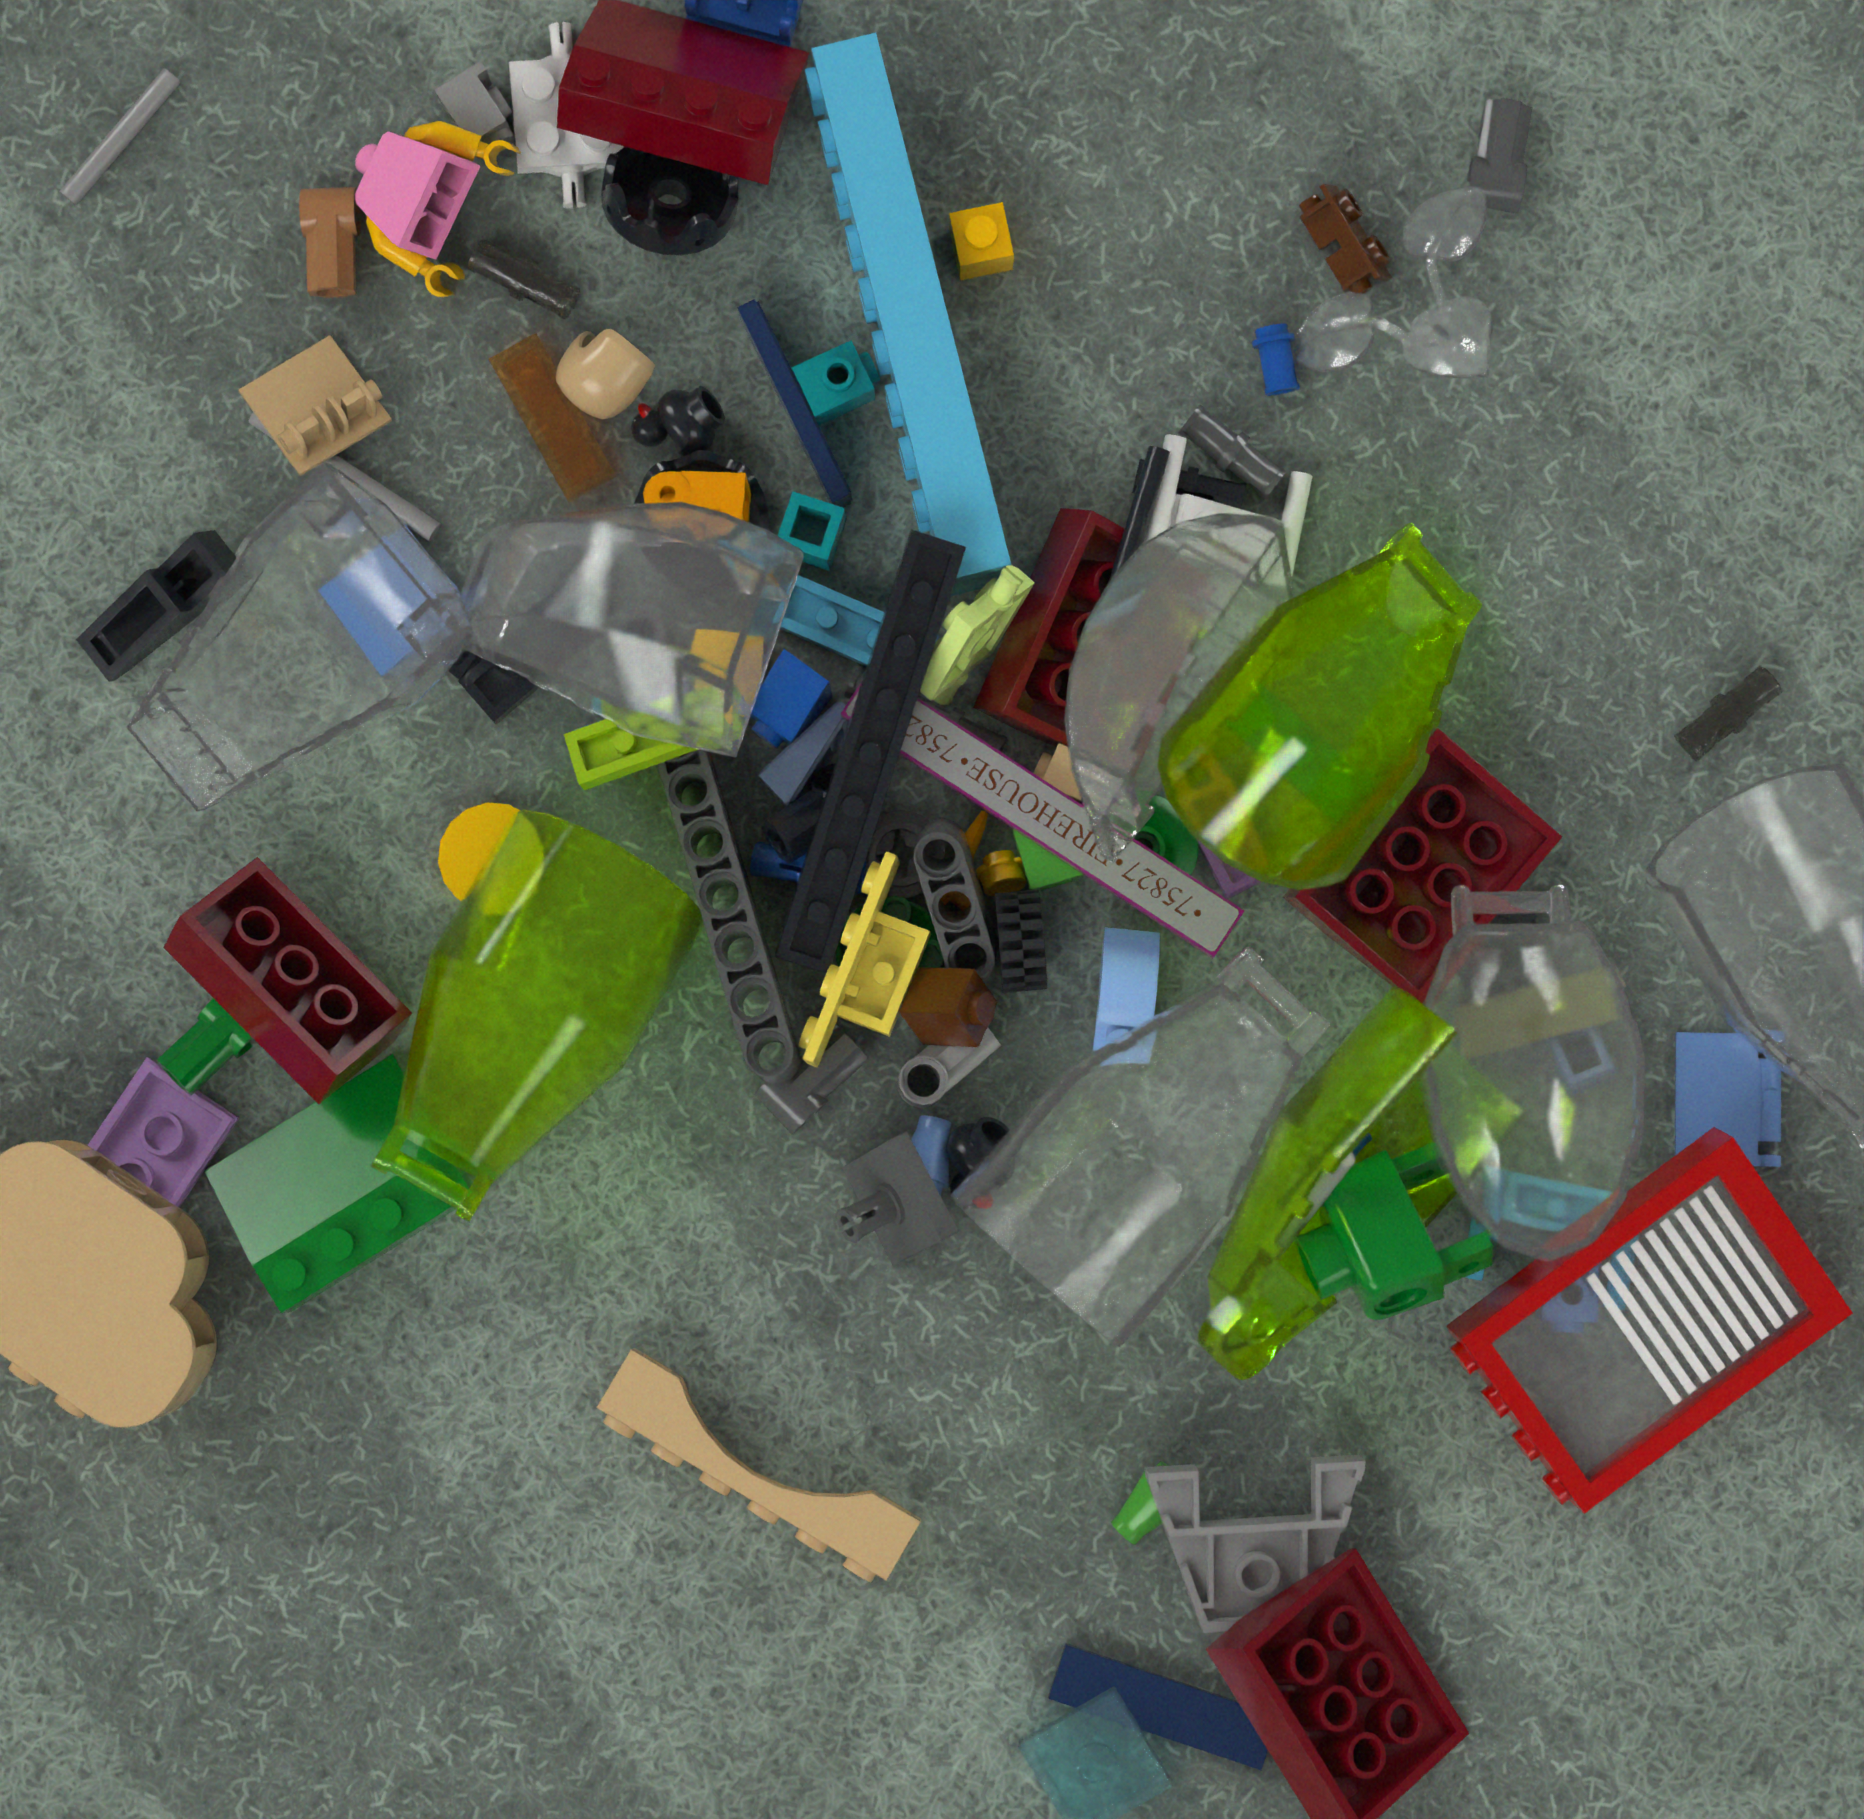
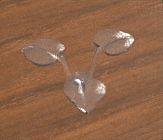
(1441, 342)

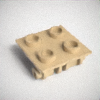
(315, 405)

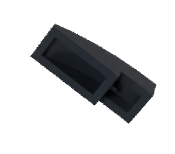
(157, 605)

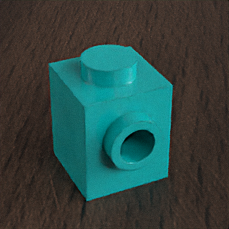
(837, 381)

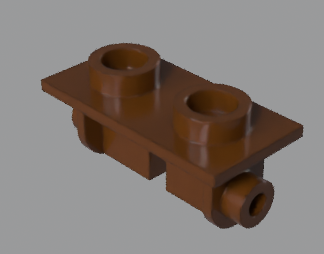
(1337, 220)

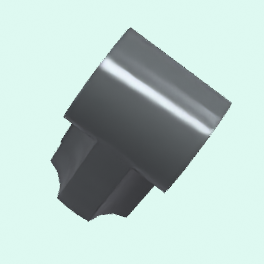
(1500, 154)
(807, 1090)

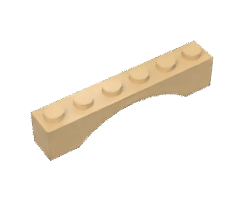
(858, 1524)

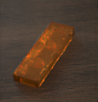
(552, 418)

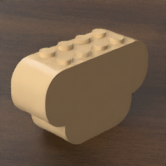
(99, 1285)

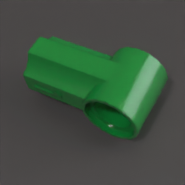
(205, 1048)

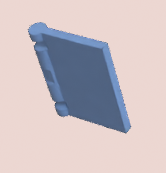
(1729, 1089)

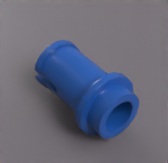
(1276, 359)

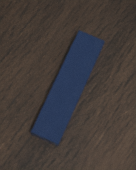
(795, 403)
(1161, 1705)

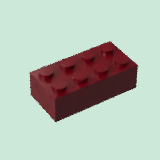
(287, 980)

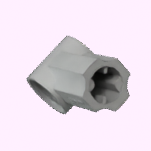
(949, 1064)

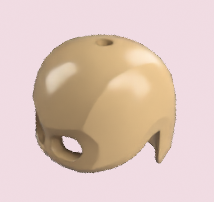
(603, 374)

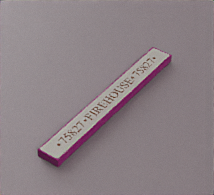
(1062, 828)

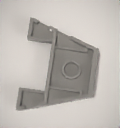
(1247, 1561)

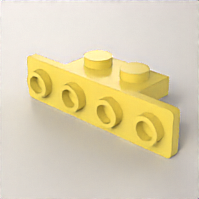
(874, 969)

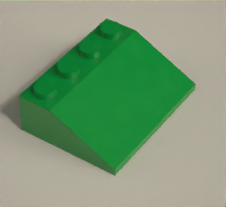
(313, 1202)

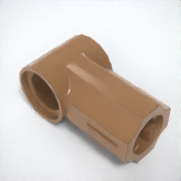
(330, 234)

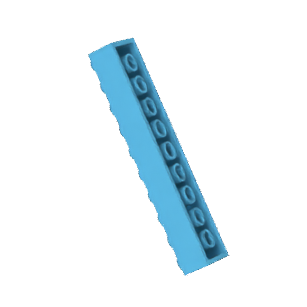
(907, 303)

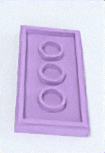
(163, 1132)

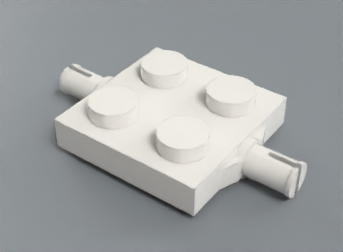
(535, 122)

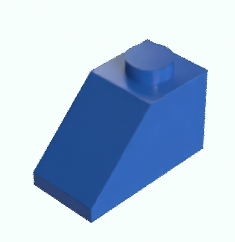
(789, 700)

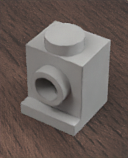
(474, 107)

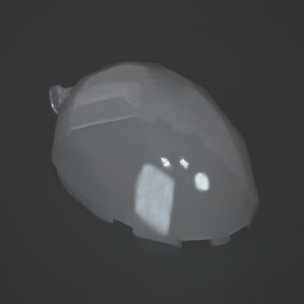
(1542, 1083)

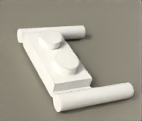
(1175, 508)

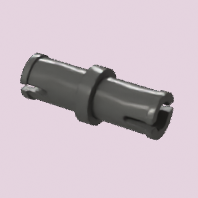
(1232, 451)

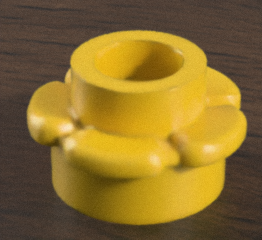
(1001, 873)

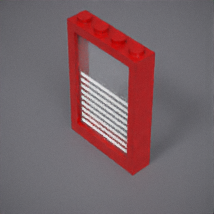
(1650, 1325)

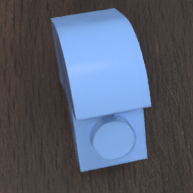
(1126, 982)

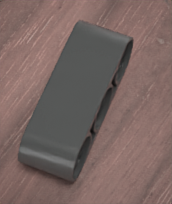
(959, 875)

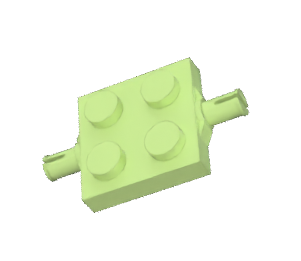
(973, 633)

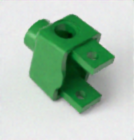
(1378, 1241)

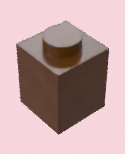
(948, 1007)

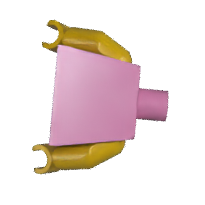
(416, 190)

